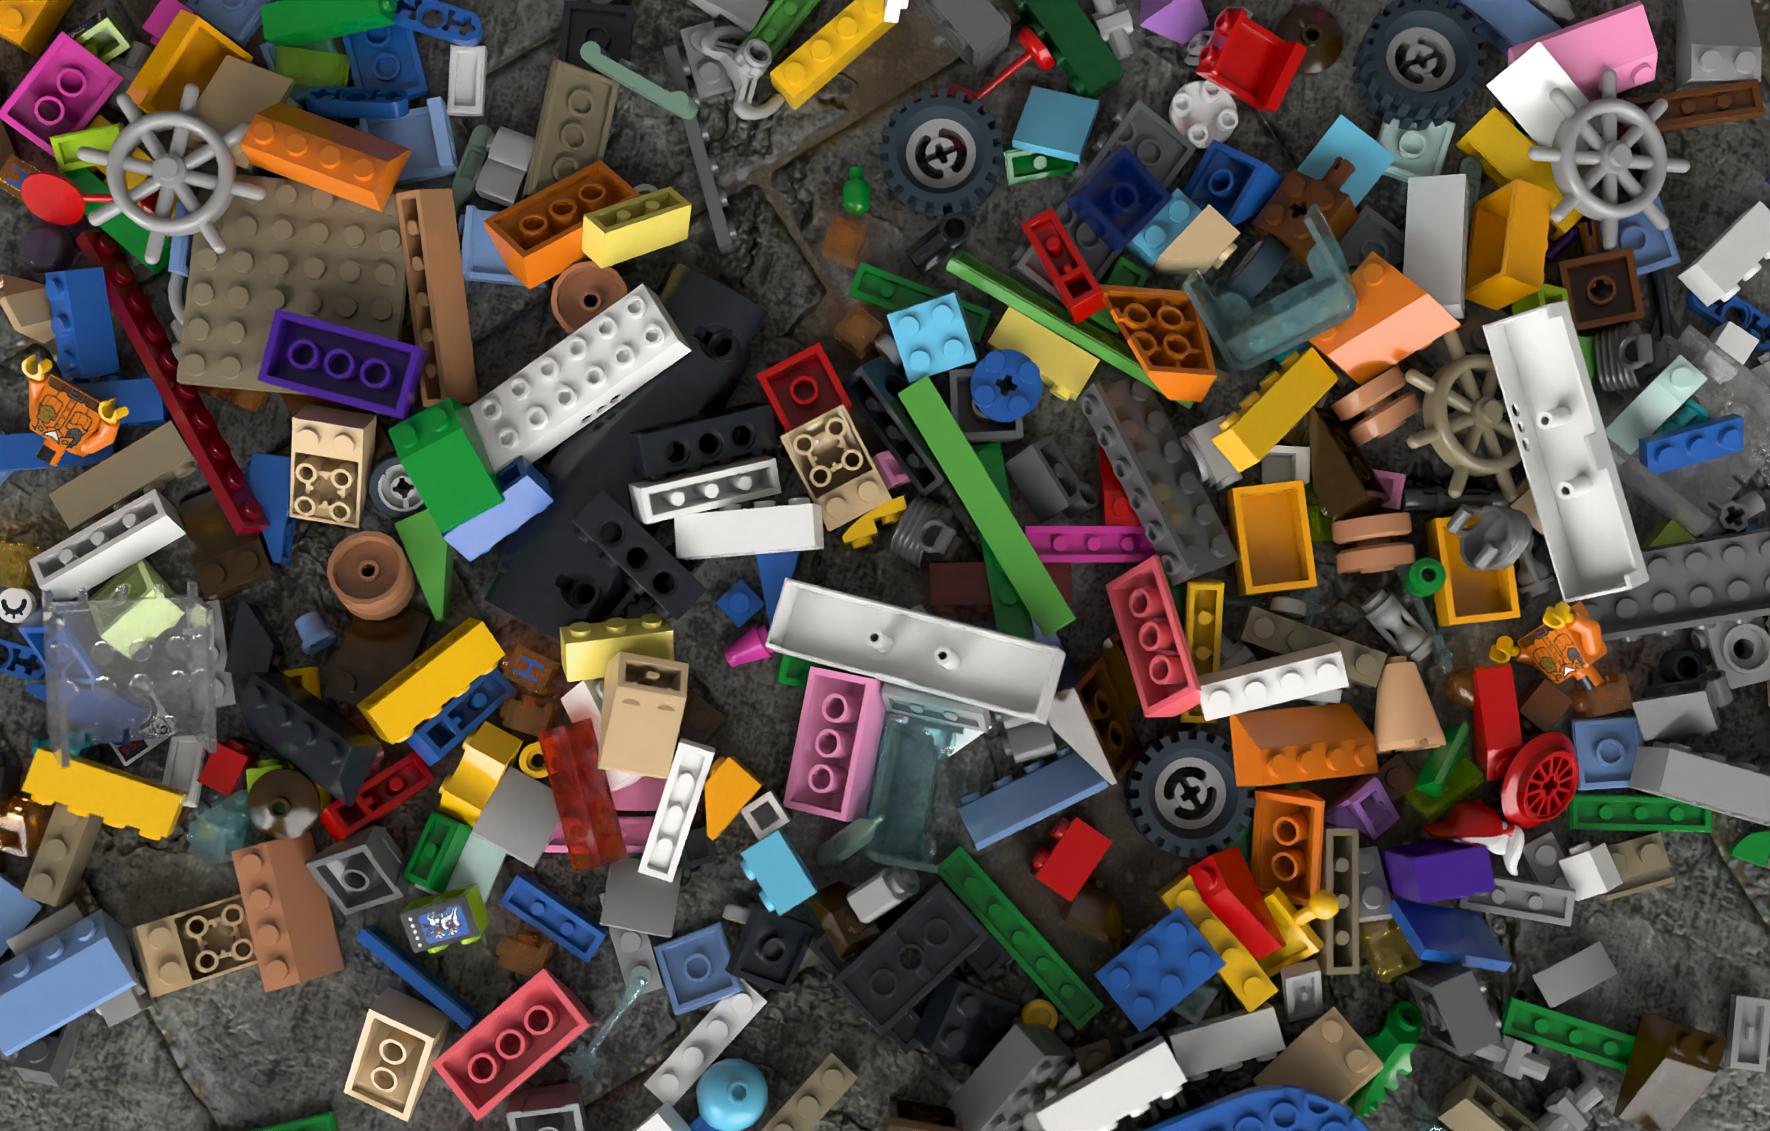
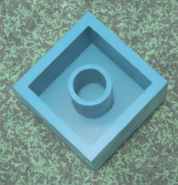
(933, 336)
(779, 872)

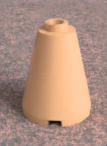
(1404, 710)

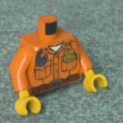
(68, 415)
(1559, 647)

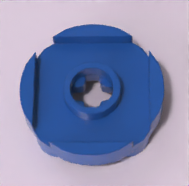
(996, 367)

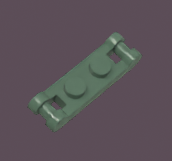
(650, 88)

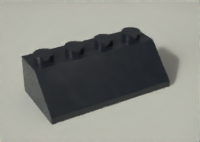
(308, 734)

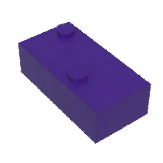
(342, 364)
(1437, 870)

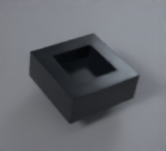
(698, 849)

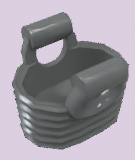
(1617, 353)
(918, 527)
(1494, 539)

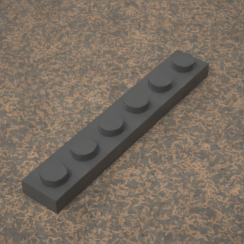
(705, 163)

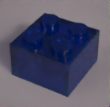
(1118, 199)

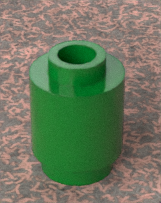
(1417, 585)

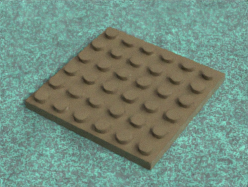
(294, 255)

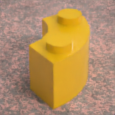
(482, 767)

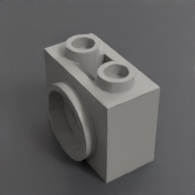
(1206, 457)
(1717, 651)

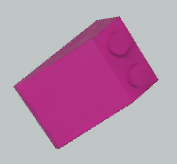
(59, 93)

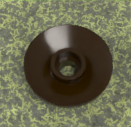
(1321, 52)
(295, 792)

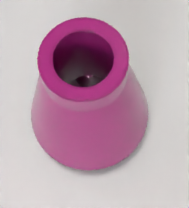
(749, 647)

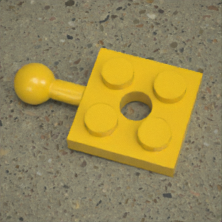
(1295, 930)

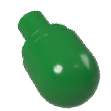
(856, 193)

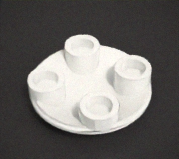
(1203, 113)

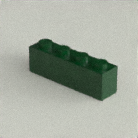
(1073, 45)

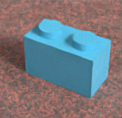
(1163, 229)

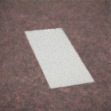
(1526, 91)

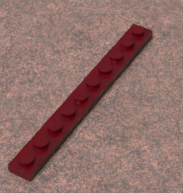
(181, 399)

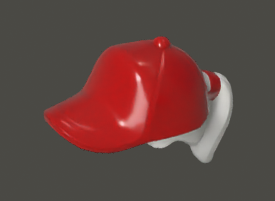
(1481, 824)

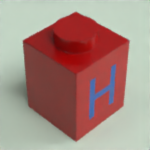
(227, 767)

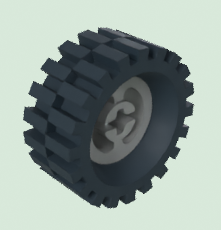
(1415, 35)
(927, 121)
(1156, 815)

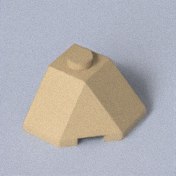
(27, 307)

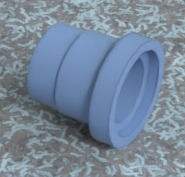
(314, 633)

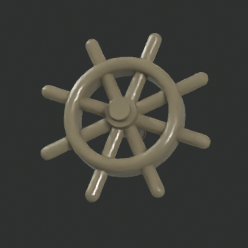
(1476, 416)

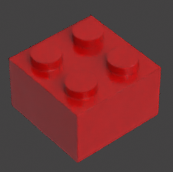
(803, 388)
(1069, 856)

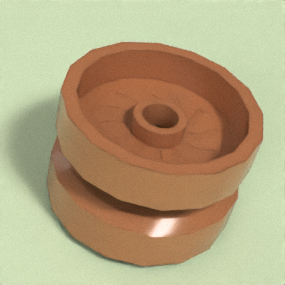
(578, 287)
(1377, 407)
(1373, 543)
(371, 575)

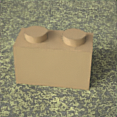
(1203, 244)

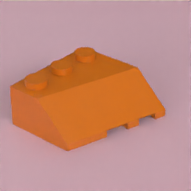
(1387, 326)
(1165, 338)

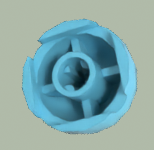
(732, 1094)

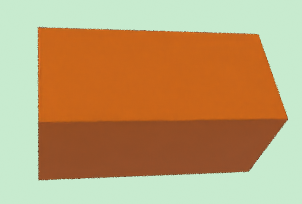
(1288, 842)

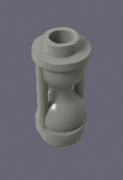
(1532, 574)
(1385, 613)

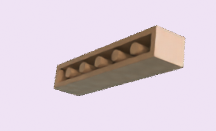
(437, 294)

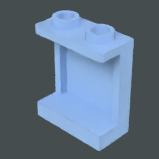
(428, 136)
(479, 254)

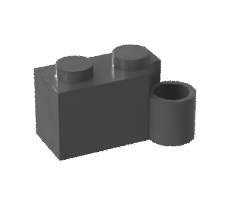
(1050, 482)
(1682, 706)

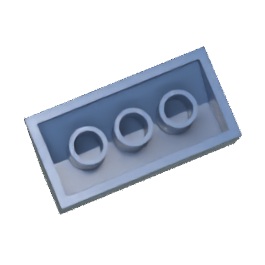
(1029, 797)
(63, 979)

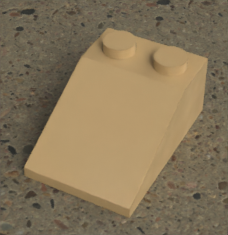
(234, 97)
(396, 1053)
(1324, 1059)

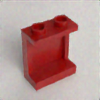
(1249, 61)

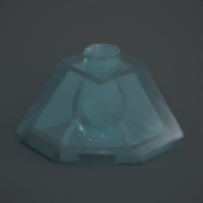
(221, 829)

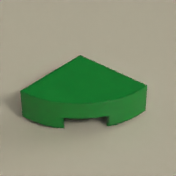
(1752, 848)

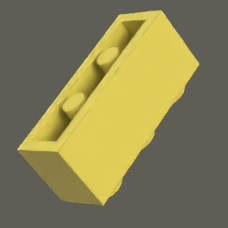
(635, 227)
(1059, 361)
(591, 646)

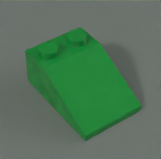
(447, 463)

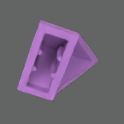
(1174, 18)
(1363, 807)

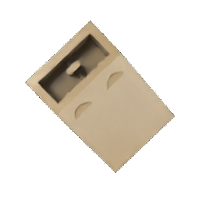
(331, 464)
(835, 467)
(641, 714)
(194, 945)

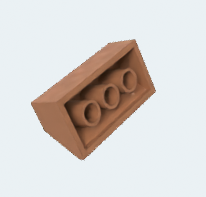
(287, 912)

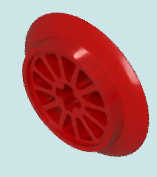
(1540, 780)

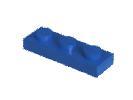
(1692, 444)
(554, 916)

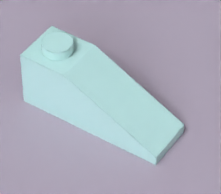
(1655, 404)

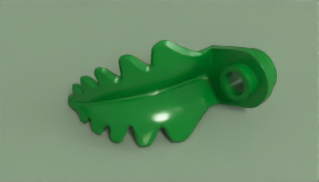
(1394, 1050)

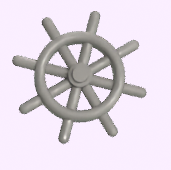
(1608, 159)
(171, 173)

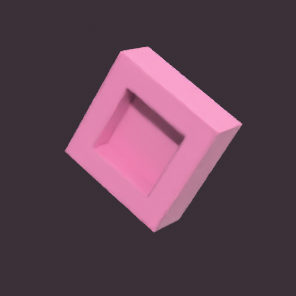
(890, 470)
(1393, 485)

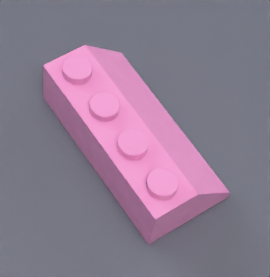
(1608, 41)
(836, 745)

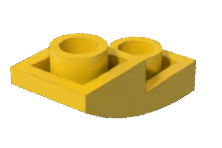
(863, 530)

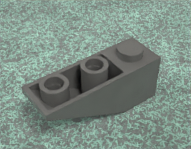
(49, 1056)

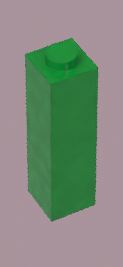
(310, 21)
(119, 227)

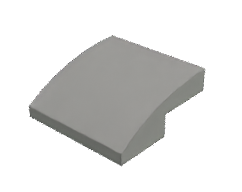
(519, 817)
(639, 900)

